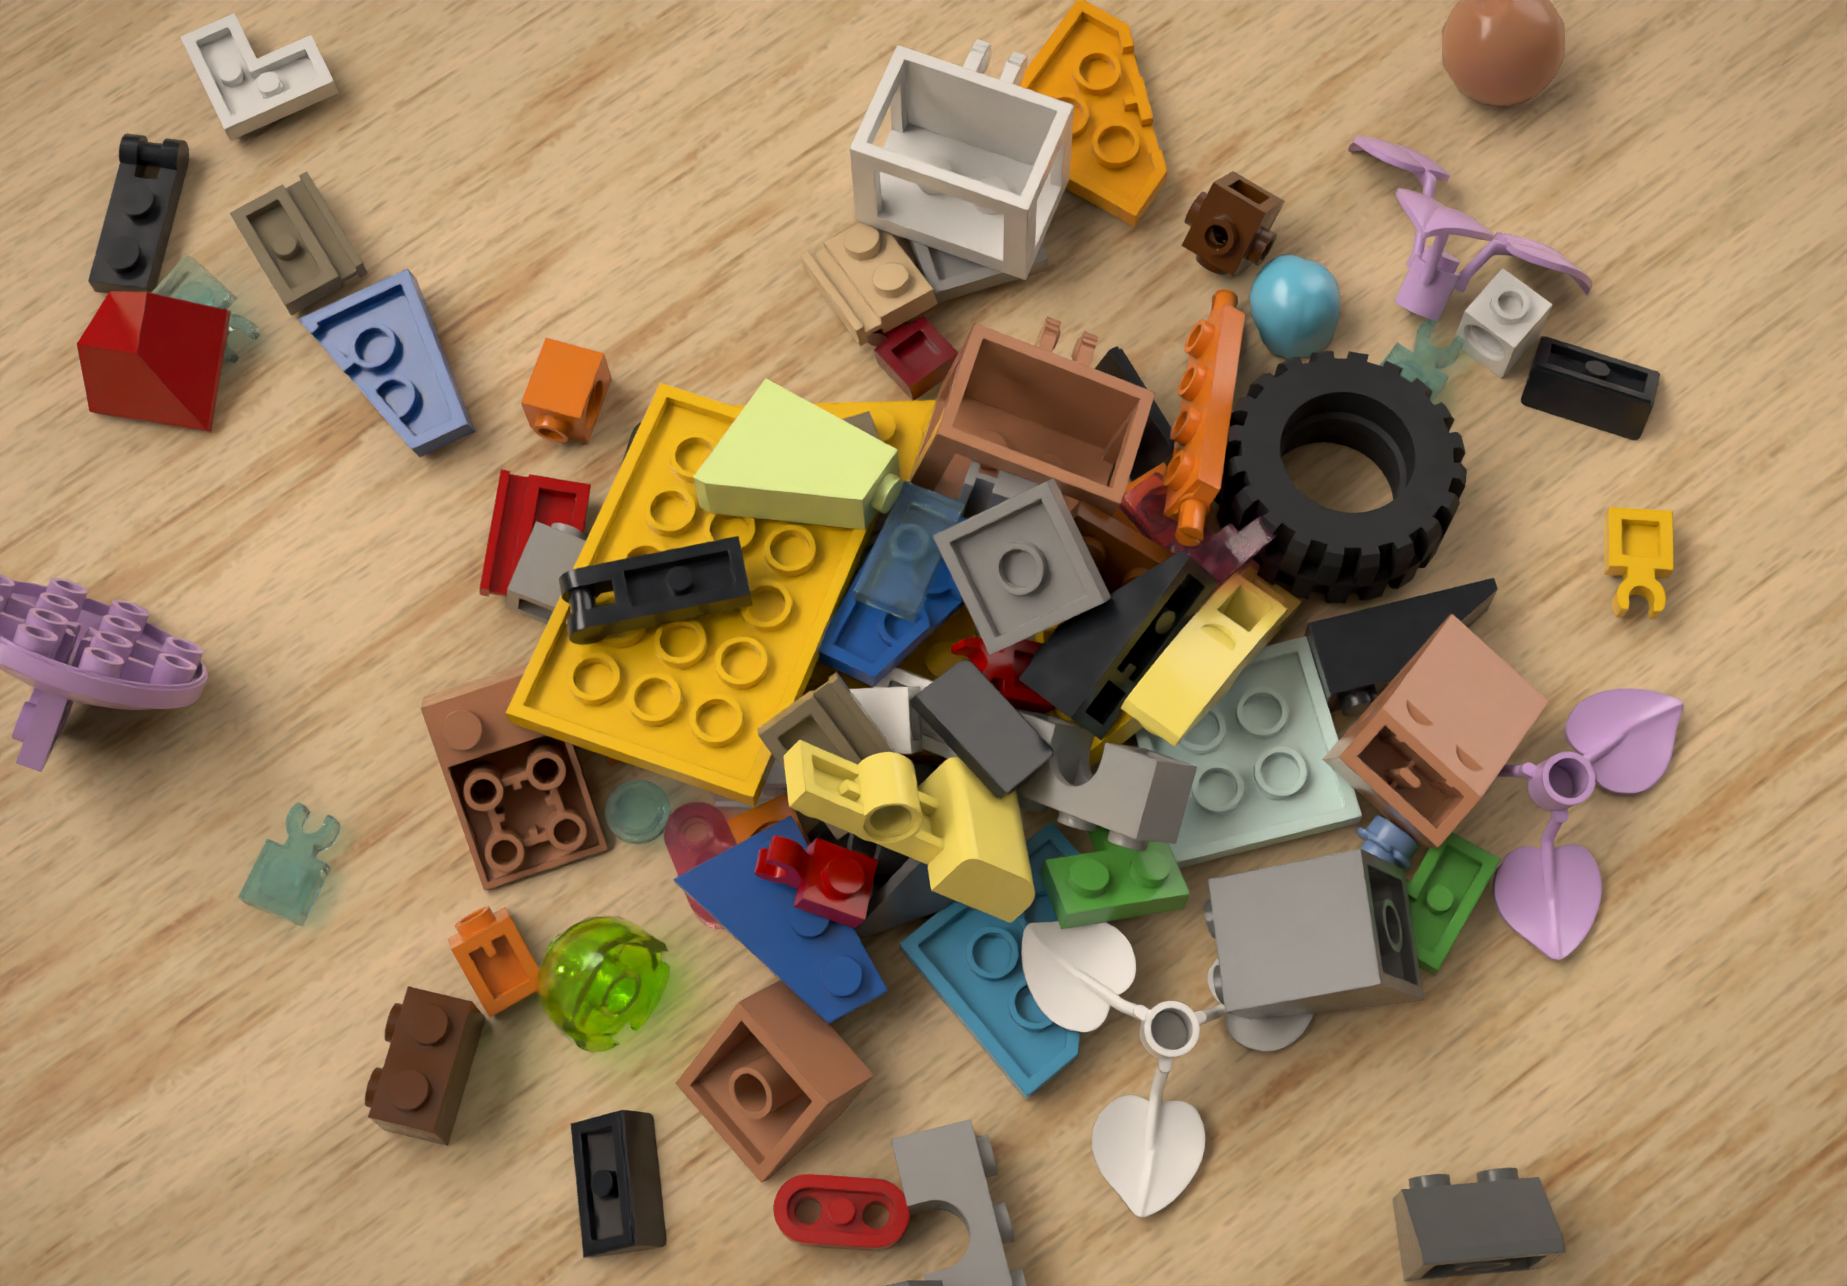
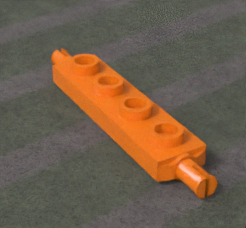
(1204, 417)

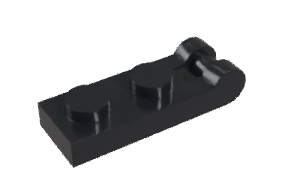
(139, 215)
(655, 589)

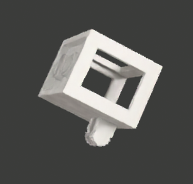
(966, 160)

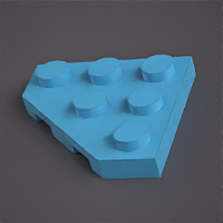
(980, 977)

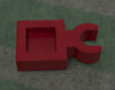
(913, 355)

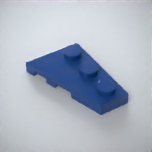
(873, 642)
(806, 952)

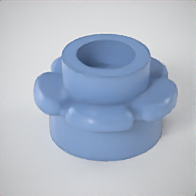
(1388, 842)

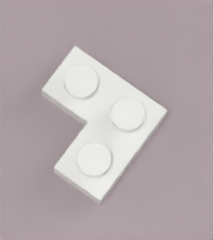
(251, 89)

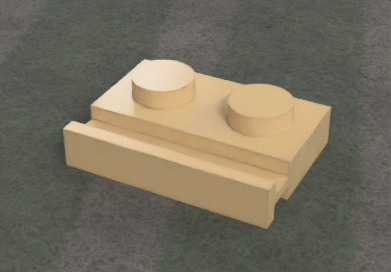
(868, 281)

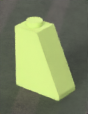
(798, 466)

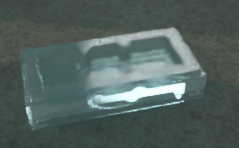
(906, 552)

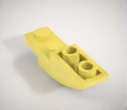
(1209, 655)

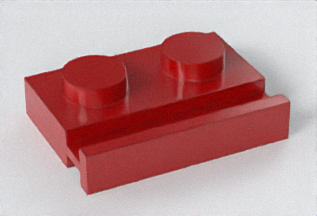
(517, 507)

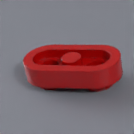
(843, 1211)

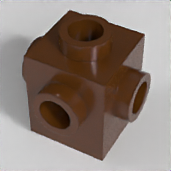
(1232, 225)

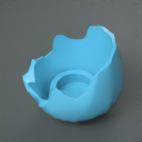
(1295, 306)

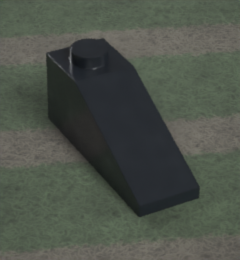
(1369, 647)
(1107, 650)

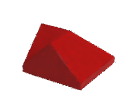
(154, 359)

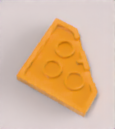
(1113, 132)

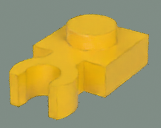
(1639, 549)

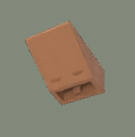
(1438, 734)
(511, 787)

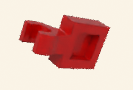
(827, 876)

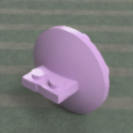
(89, 656)

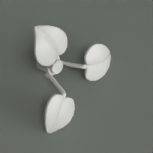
(1138, 1144)

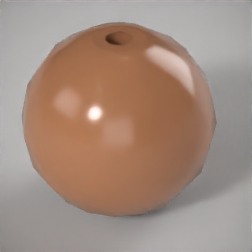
(1503, 49)

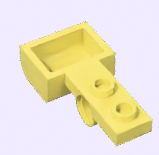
(948, 821)

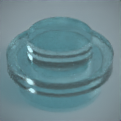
(637, 811)

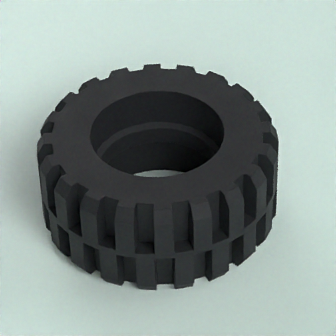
(1365, 410)

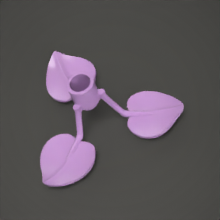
(1432, 270)
(1621, 746)

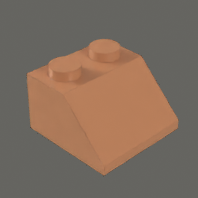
(773, 1078)

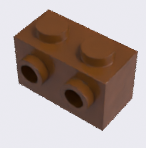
(425, 1065)

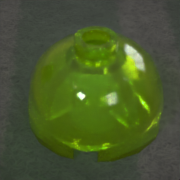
(601, 979)

